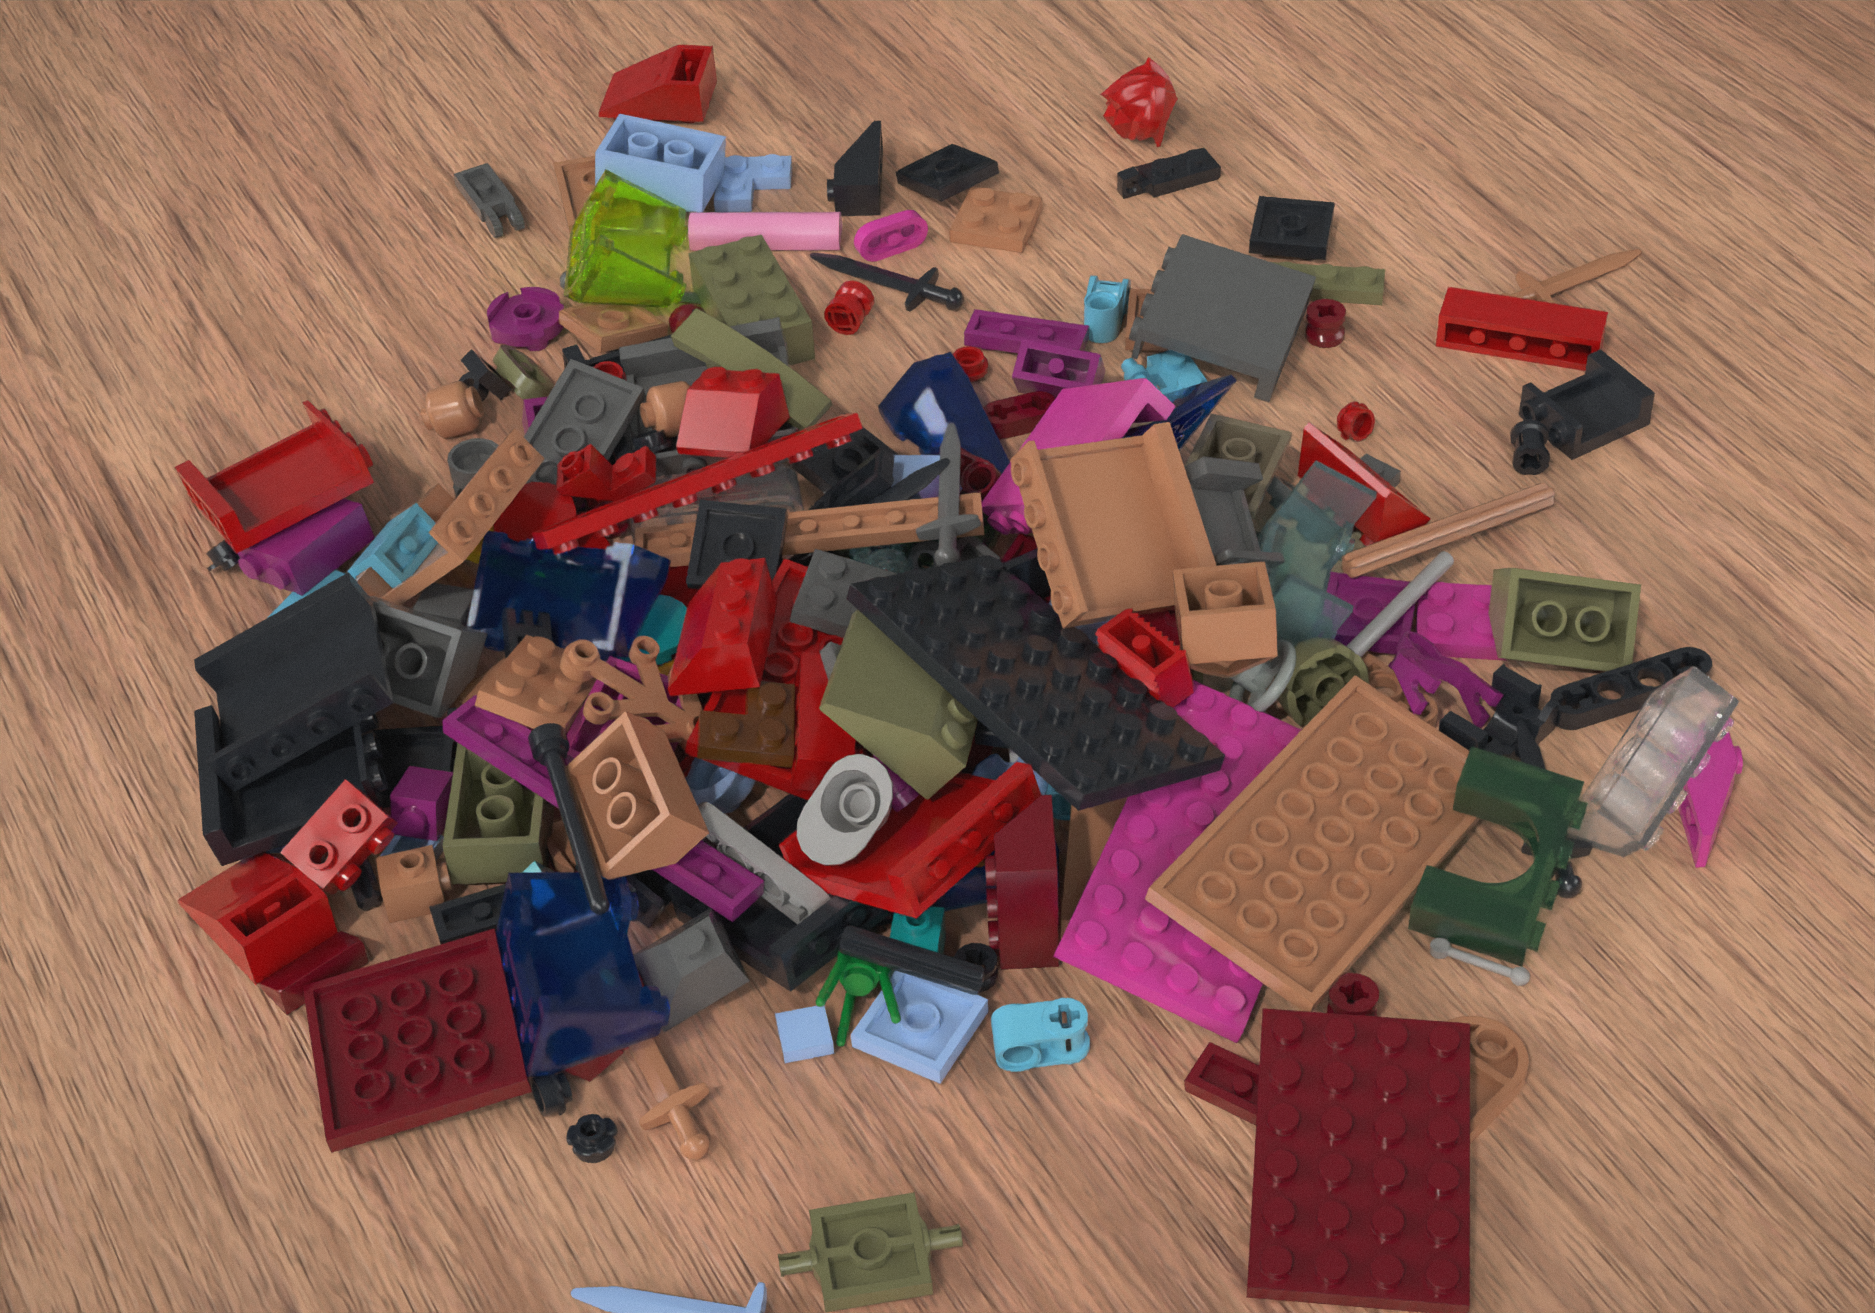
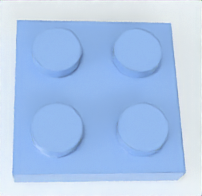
(931, 1030)

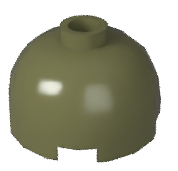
(1319, 674)

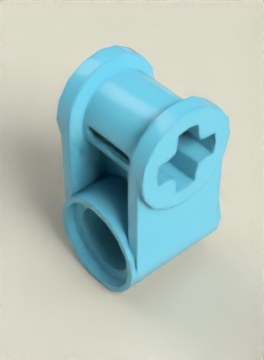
(1105, 308)
(1036, 1037)

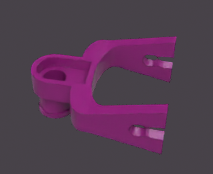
(1422, 663)

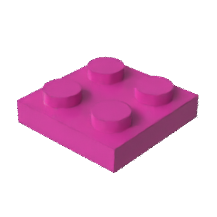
(1457, 620)

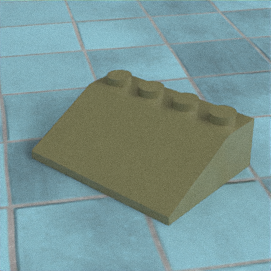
(897, 709)

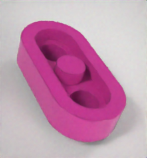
(890, 235)

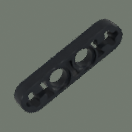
(1577, 712)

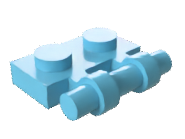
(1167, 370)

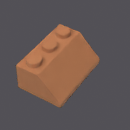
(635, 799)

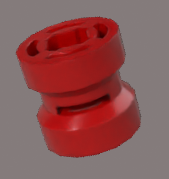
(849, 307)

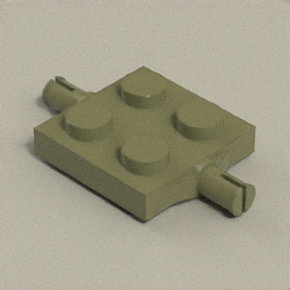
(870, 1252)

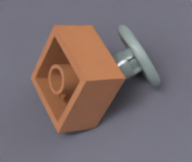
(1230, 629)

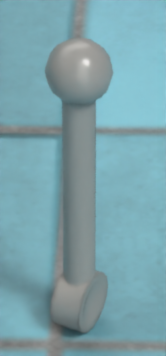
(1441, 948)

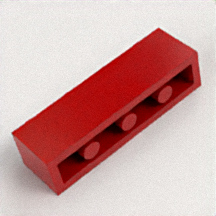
(1520, 328)

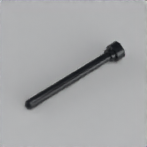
(550, 748)

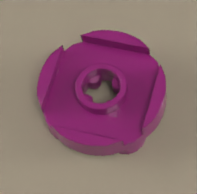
(525, 318)

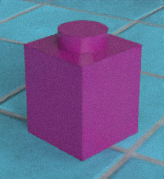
(421, 803)

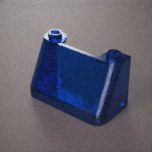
(585, 590)
(573, 972)

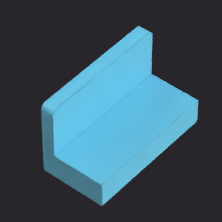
(398, 547)

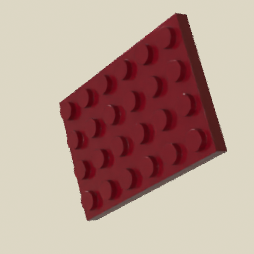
(1362, 1163)

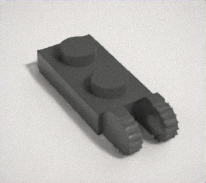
(489, 198)

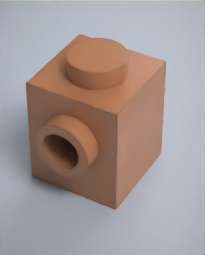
(412, 882)

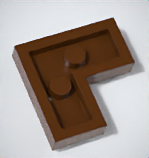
(757, 737)

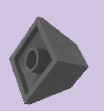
(692, 966)

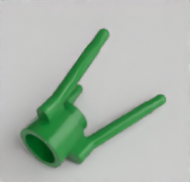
(858, 979)

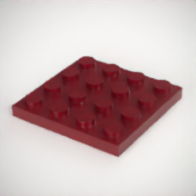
(414, 1040)

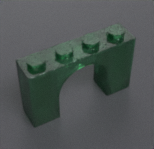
(1504, 915)

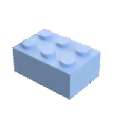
(664, 159)

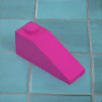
(1709, 797)

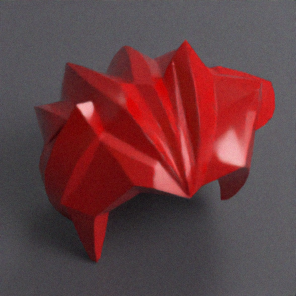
(1140, 103)

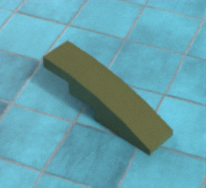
(726, 348)

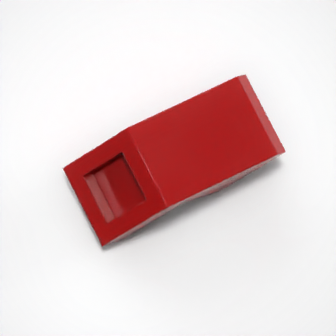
(592, 476)

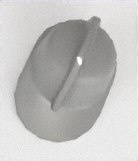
(845, 810)

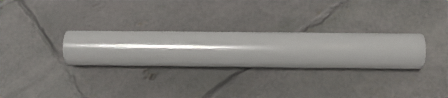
(1401, 603)

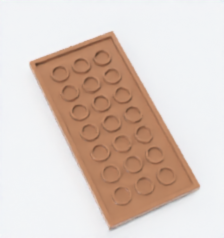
(1322, 845)

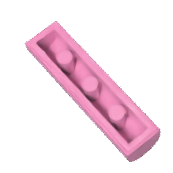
(778, 229)

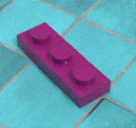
(1005, 332)

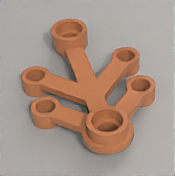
(583, 662)

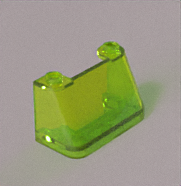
(624, 247)

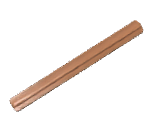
(1447, 530)

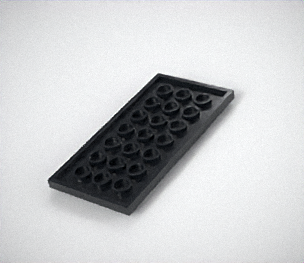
(1035, 682)

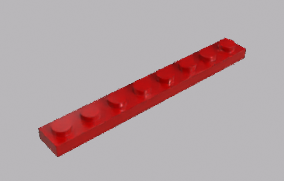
(683, 489)

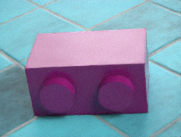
(1055, 368)

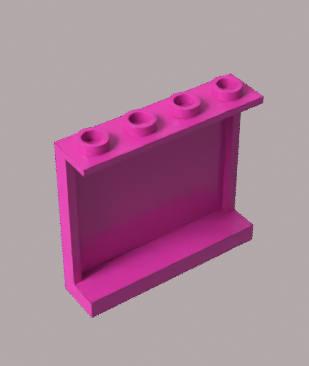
(1075, 418)

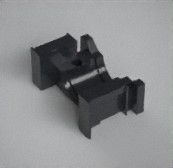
(1518, 703)

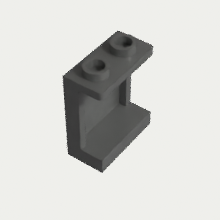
(1224, 510)

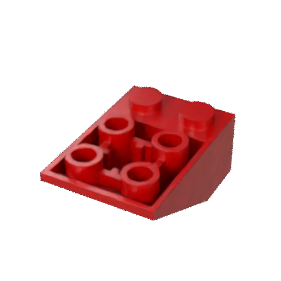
(664, 86)
(261, 914)

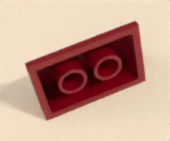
(1025, 890)

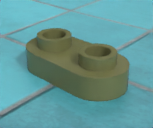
(522, 373)

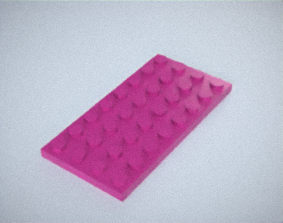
(1132, 941)

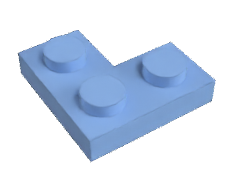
(748, 174)

